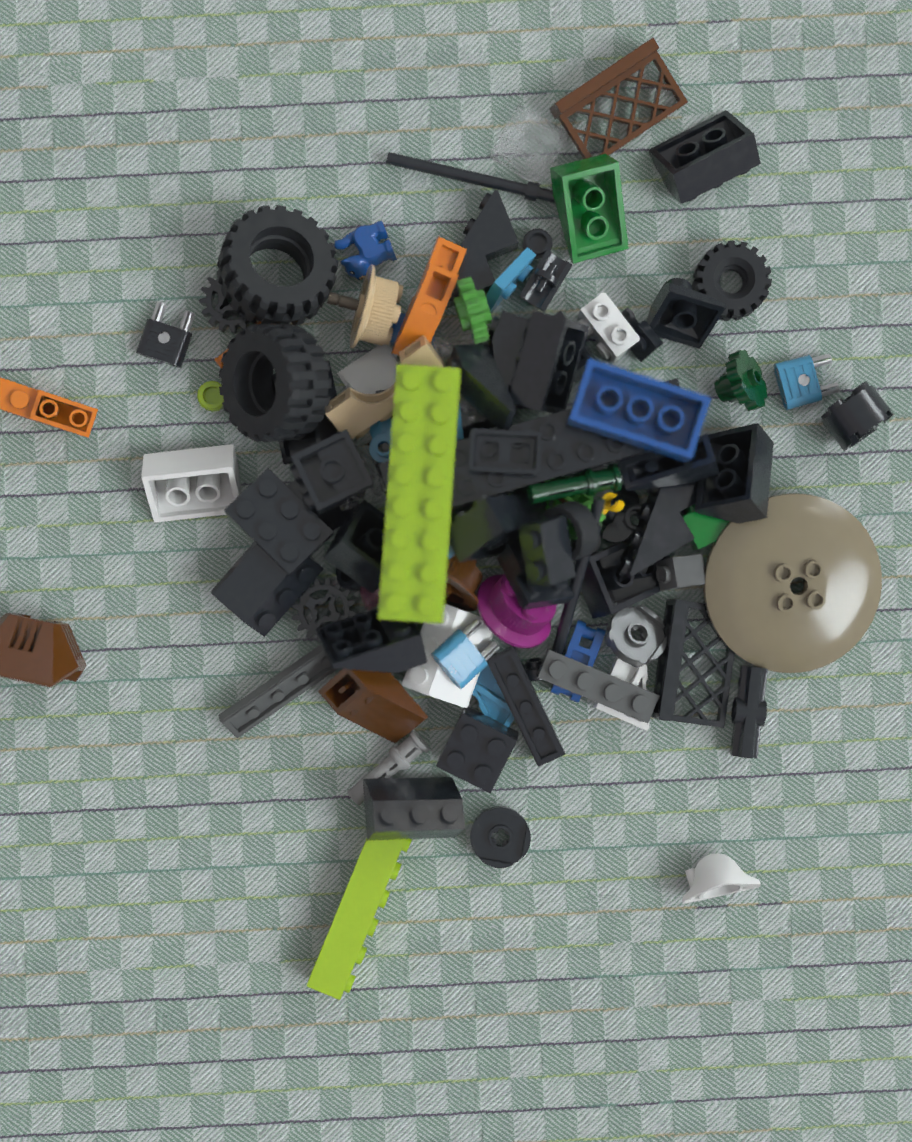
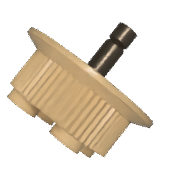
(373, 309)

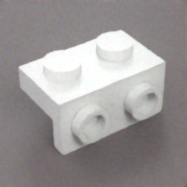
(608, 327)

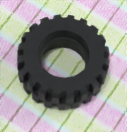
(283, 232)
(300, 382)

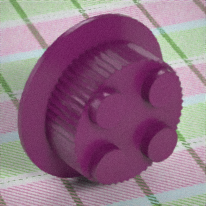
(507, 619)

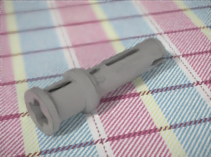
(398, 758)

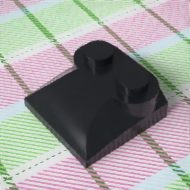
(684, 313)

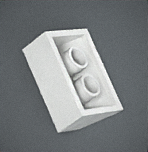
(191, 482)
(430, 677)

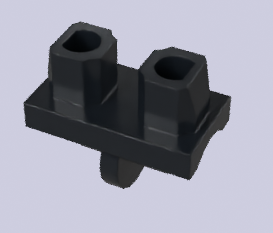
(545, 281)

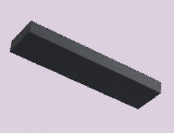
(525, 706)

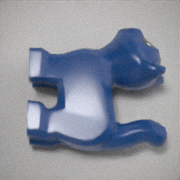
(371, 251)

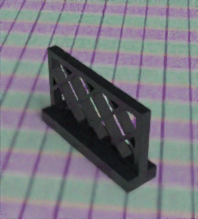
(670, 666)

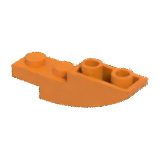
(431, 295)
(46, 408)

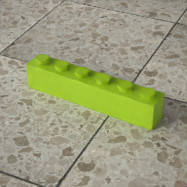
(356, 916)

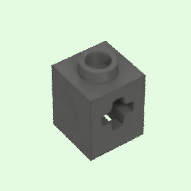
(680, 572)

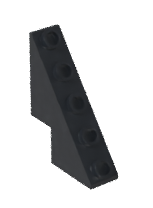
(485, 240)
(659, 528)

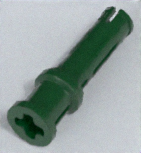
(587, 483)

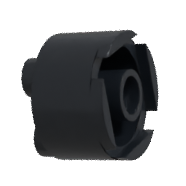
(857, 417)

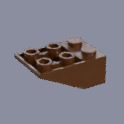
(373, 702)

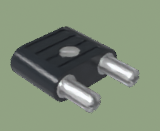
(164, 341)

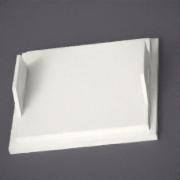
(371, 371)

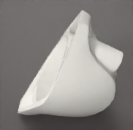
(716, 877)

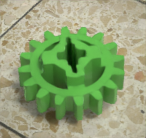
(472, 310)

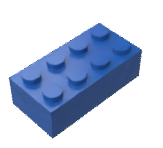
(639, 410)

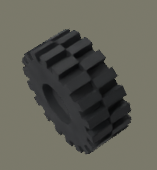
(747, 265)

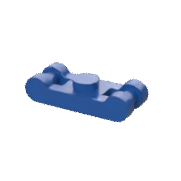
(581, 654)

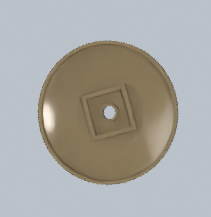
(752, 575)

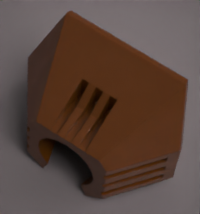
(38, 651)

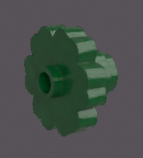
(742, 382)

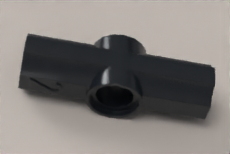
(748, 711)

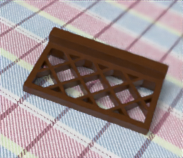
(612, 78)

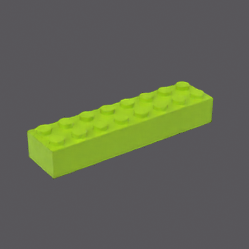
(420, 494)

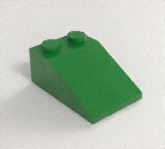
(590, 207)

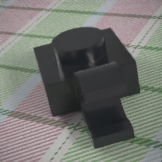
(648, 341)

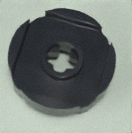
(490, 822)

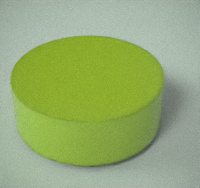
(210, 397)

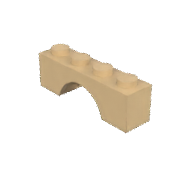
(359, 410)

